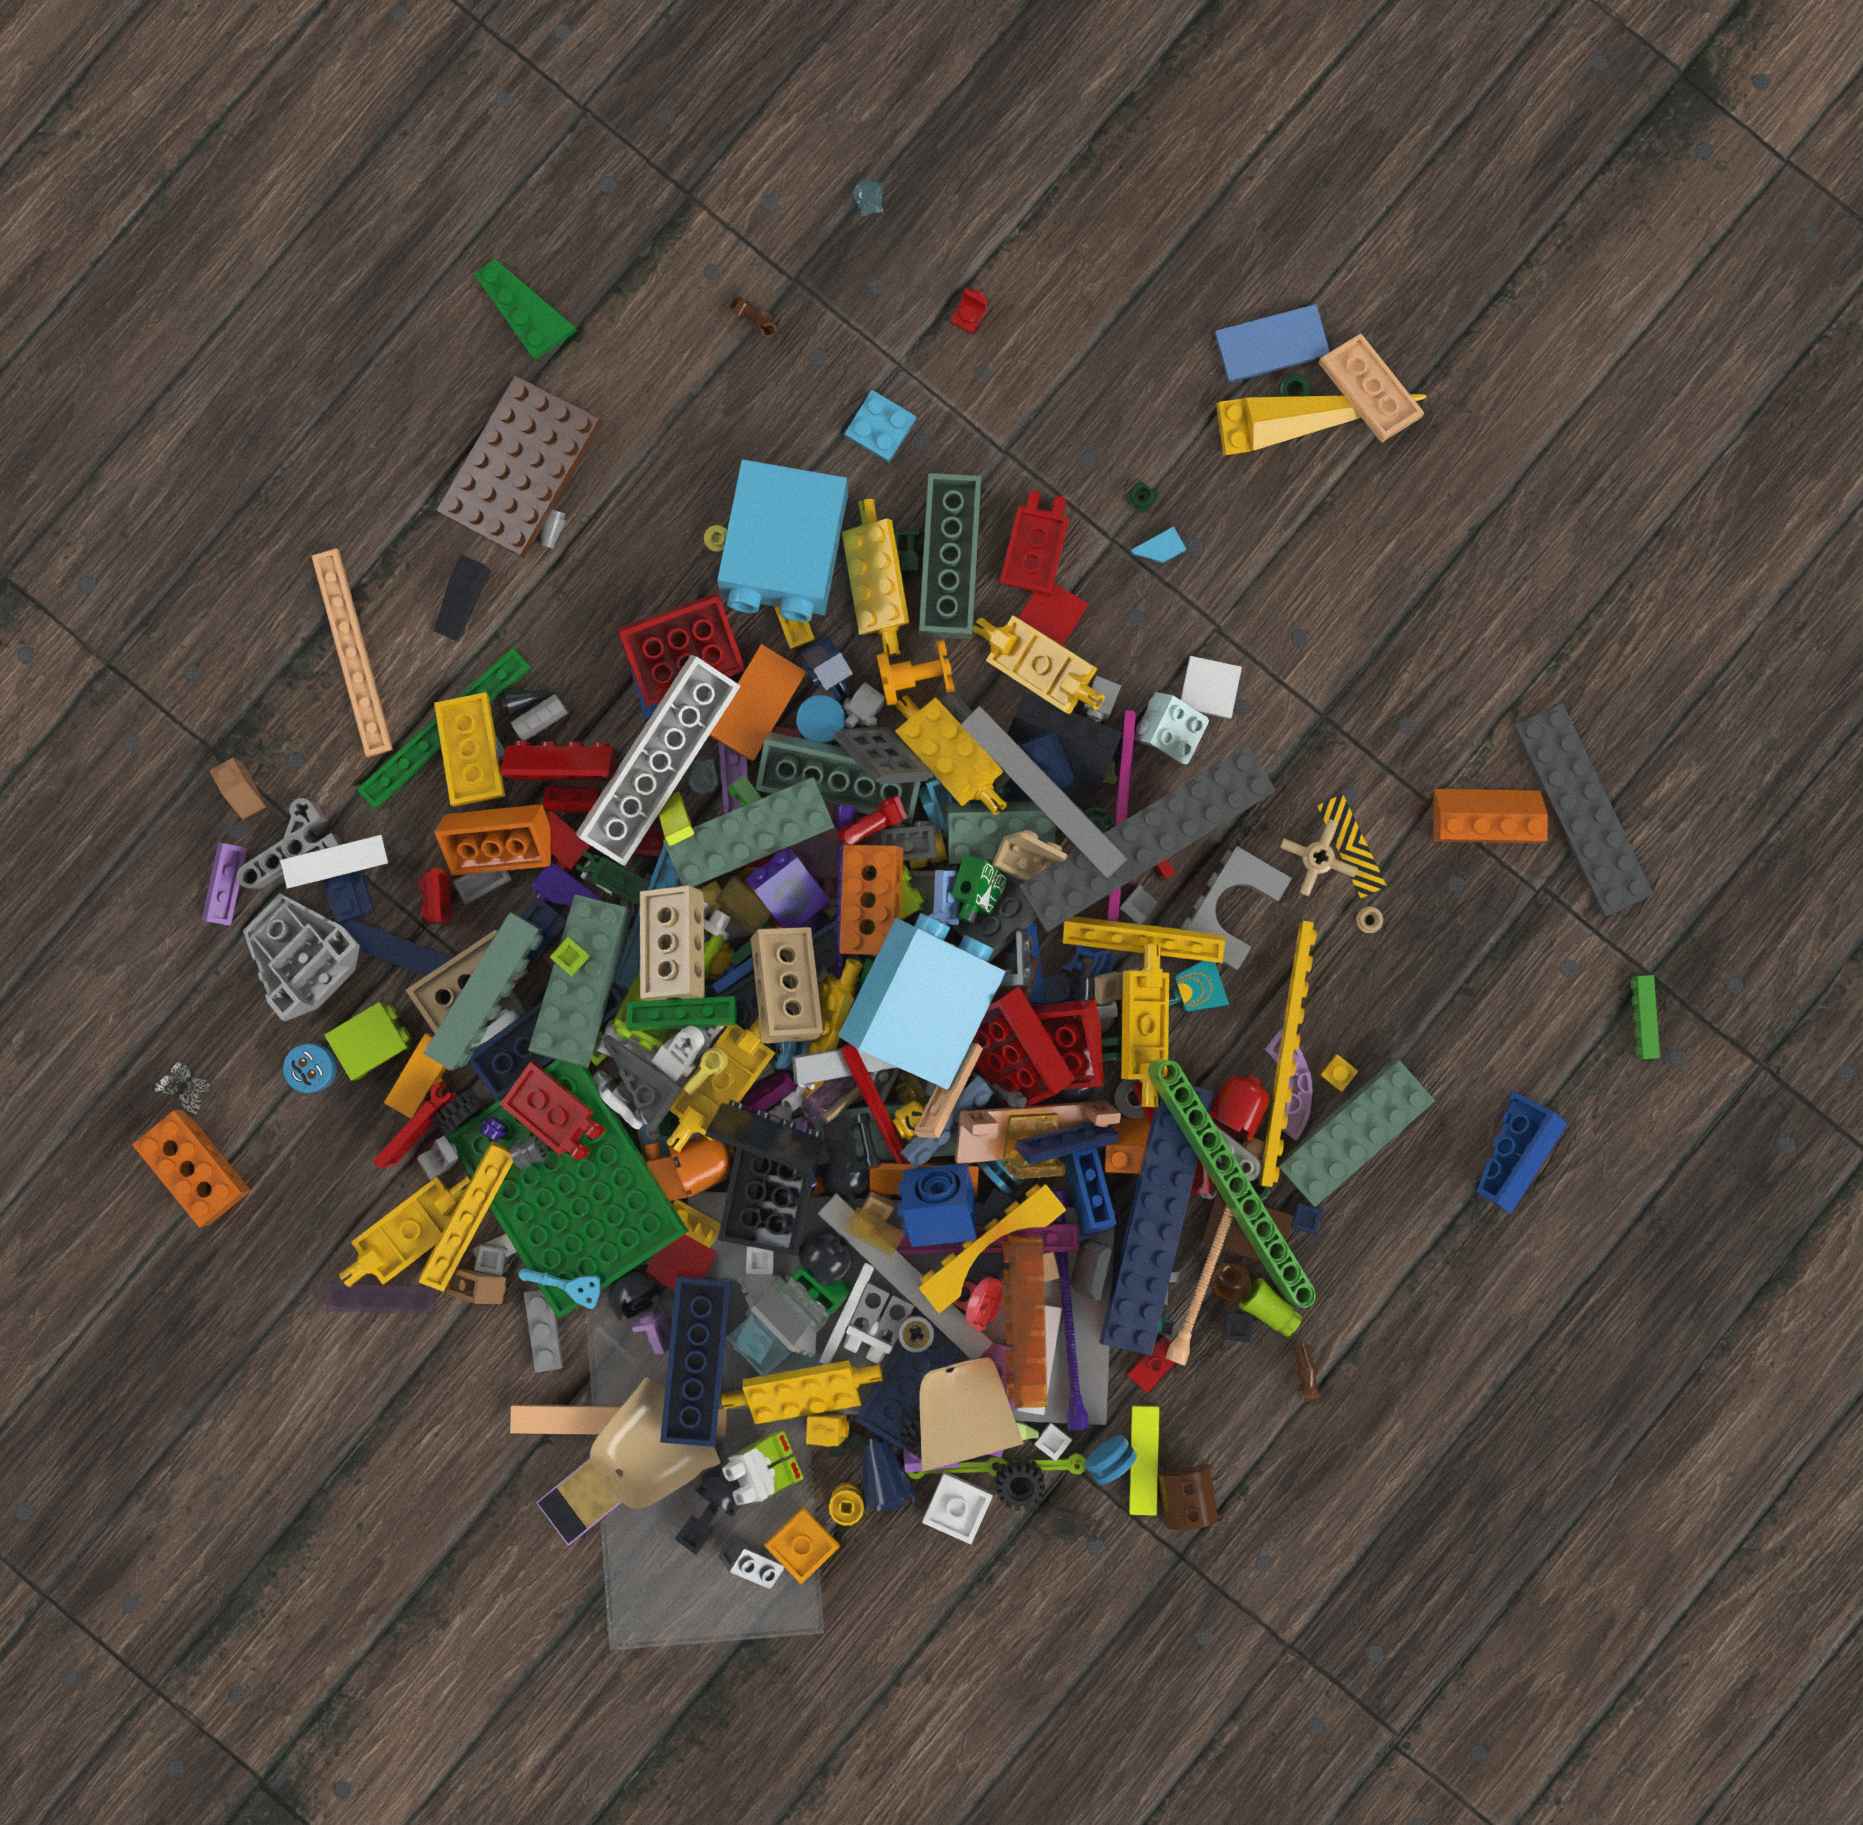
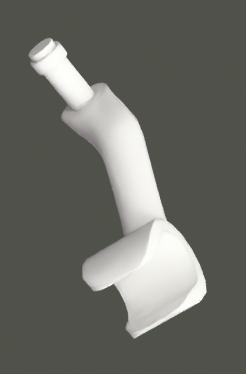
(794, 1098)

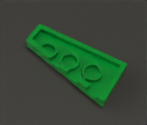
(528, 315)

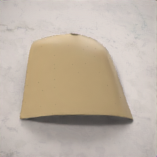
(964, 1414)
(634, 1446)

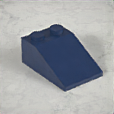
(1049, 756)

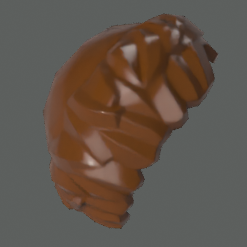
(1231, 1281)

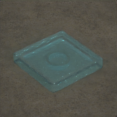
(758, 1345)

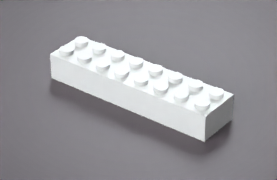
(657, 760)

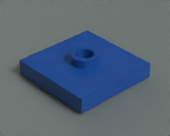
(731, 977)

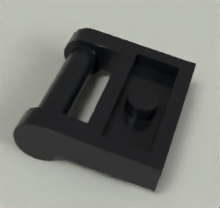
(842, 1146)

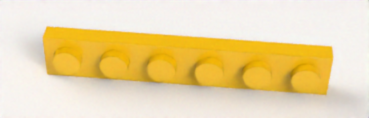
(1133, 936)
(467, 1217)

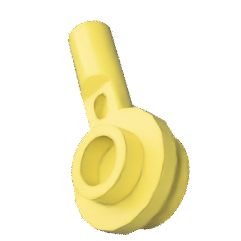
(715, 538)
(712, 1062)

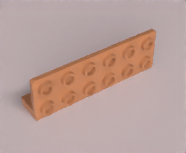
(983, 1132)

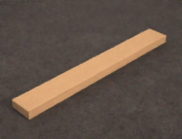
(352, 653)
(573, 1419)

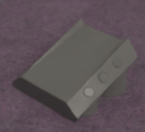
(1090, 1268)

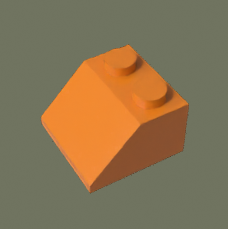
(1128, 1152)

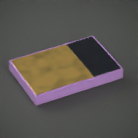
(578, 1502)

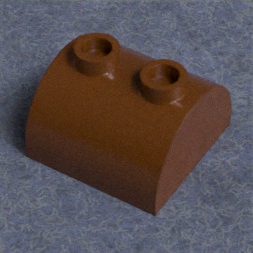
(1188, 1497)

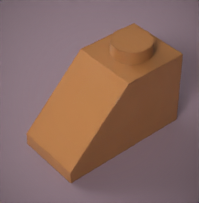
(238, 787)
(476, 1286)

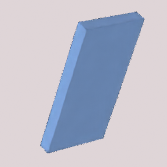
(1272, 343)

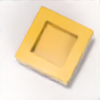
(1338, 1073)

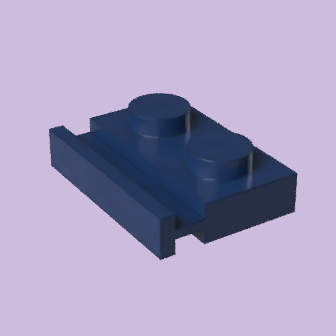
(348, 896)
(551, 923)

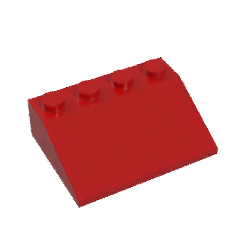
(663, 643)
(1077, 1036)
(1019, 1051)

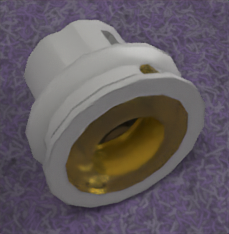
(918, 1344)

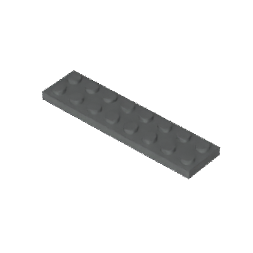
(1583, 810)

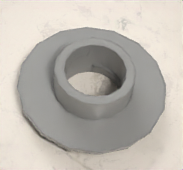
(1122, 1102)

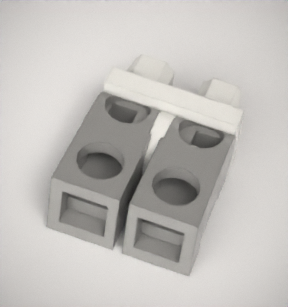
(873, 1329)

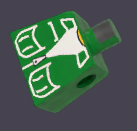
(977, 887)

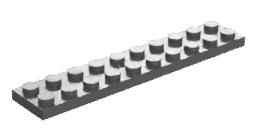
(1150, 837)

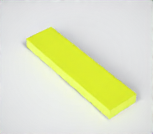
(675, 820)
(1145, 1468)

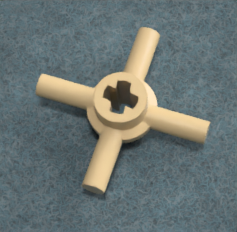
(1327, 853)

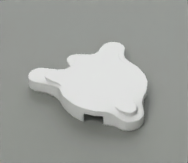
(619, 1099)

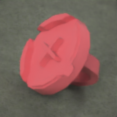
(983, 1302)

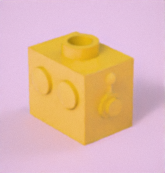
(827, 1429)

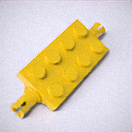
(876, 577)
(1040, 664)
(950, 753)
(835, 1003)
(1145, 1022)
(745, 1063)
(405, 1232)
(802, 1391)

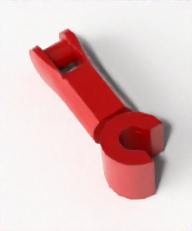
(889, 813)

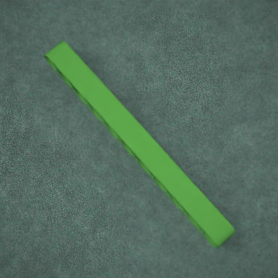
(1221, 1177)

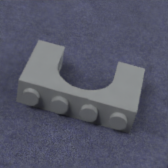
(1237, 870)

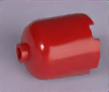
(1240, 1106)

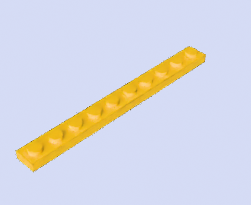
(1285, 1065)

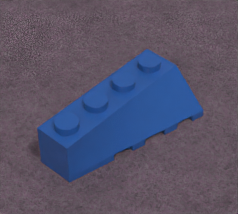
(1519, 1151)

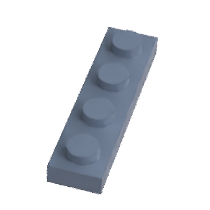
(970, 1099)

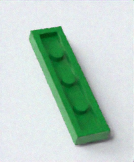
(681, 1013)

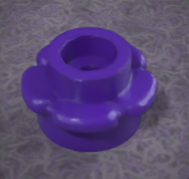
(493, 1128)

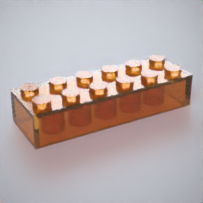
(1026, 1320)

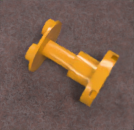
(903, 675)

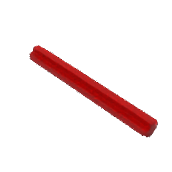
(874, 1102)

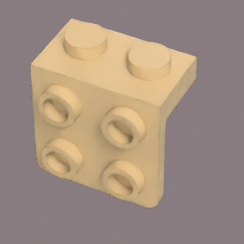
(1025, 855)

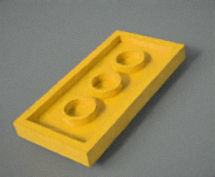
(469, 749)

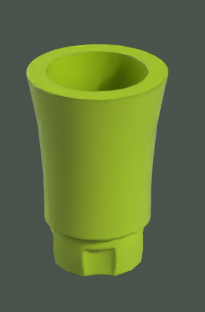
(1270, 1308)

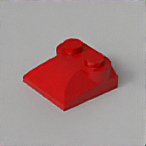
(436, 896)

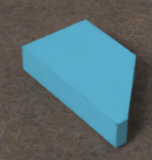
(1161, 547)
(930, 808)

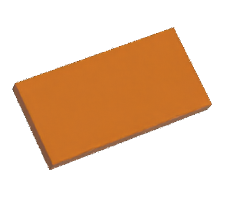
(758, 702)

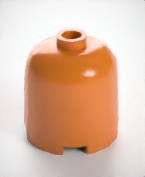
(703, 1163)

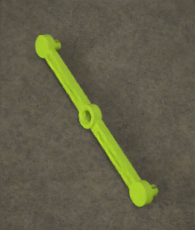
(1074, 1463)

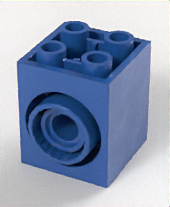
(938, 1205)

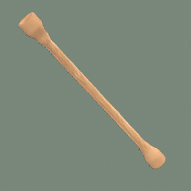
(1180, 1347)

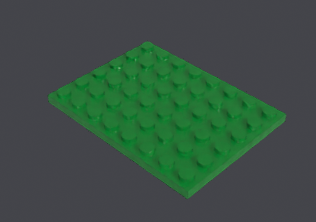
(573, 1213)

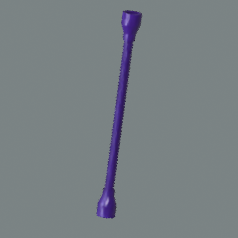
(842, 817)
(1076, 1415)

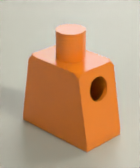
(664, 1171)

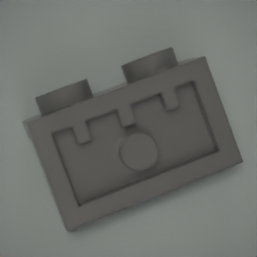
(917, 841)

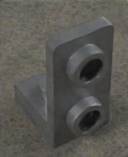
(1025, 968)
(748, 1563)

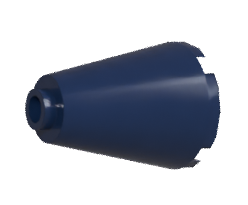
(883, 1478)

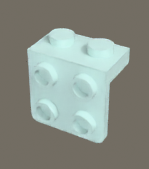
(1171, 727)

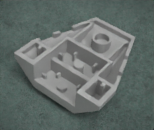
(299, 956)
(777, 1313)

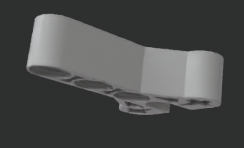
(298, 829)

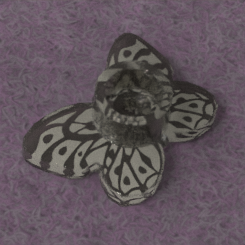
(184, 1087)

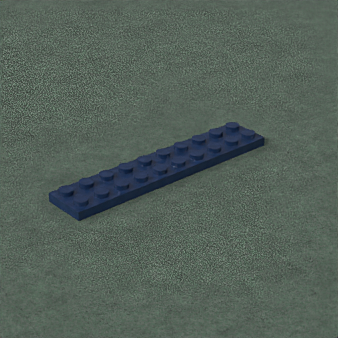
(1152, 1232)
(902, 1377)

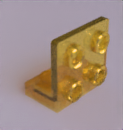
(1026, 1126)

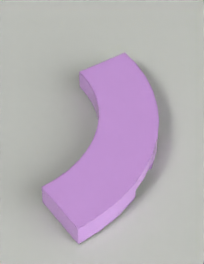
(1301, 1083)

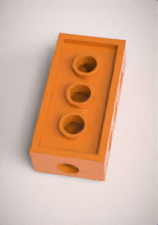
(858, 888)
(174, 1169)

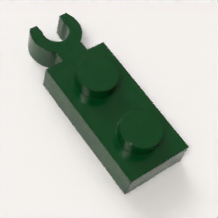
(615, 878)

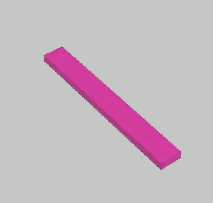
(1122, 796)

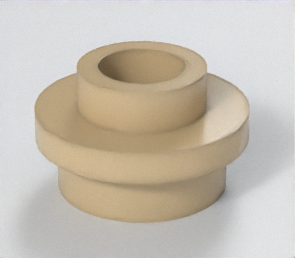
(1377, 919)

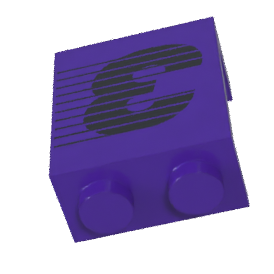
(788, 889)

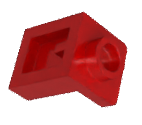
(969, 310)

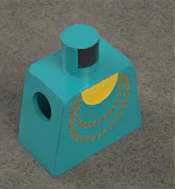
(1198, 987)

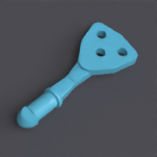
(570, 1286)

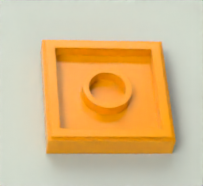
(802, 1545)

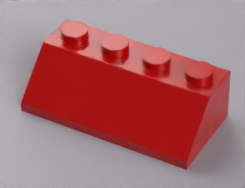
(559, 762)

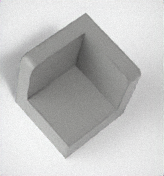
(1137, 905)

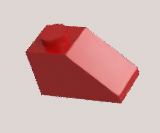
(566, 844)

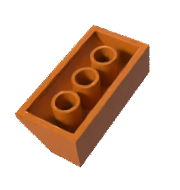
(1489, 816)
(495, 839)
(886, 1178)

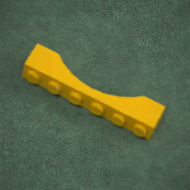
(947, 1283)

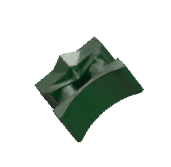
(907, 559)

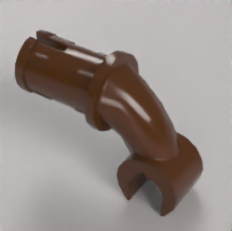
(759, 318)
(1307, 1372)

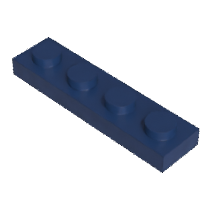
(1065, 1142)

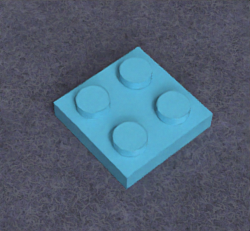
(880, 426)

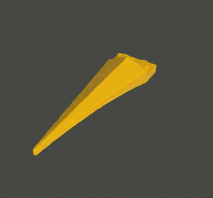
(1265, 421)

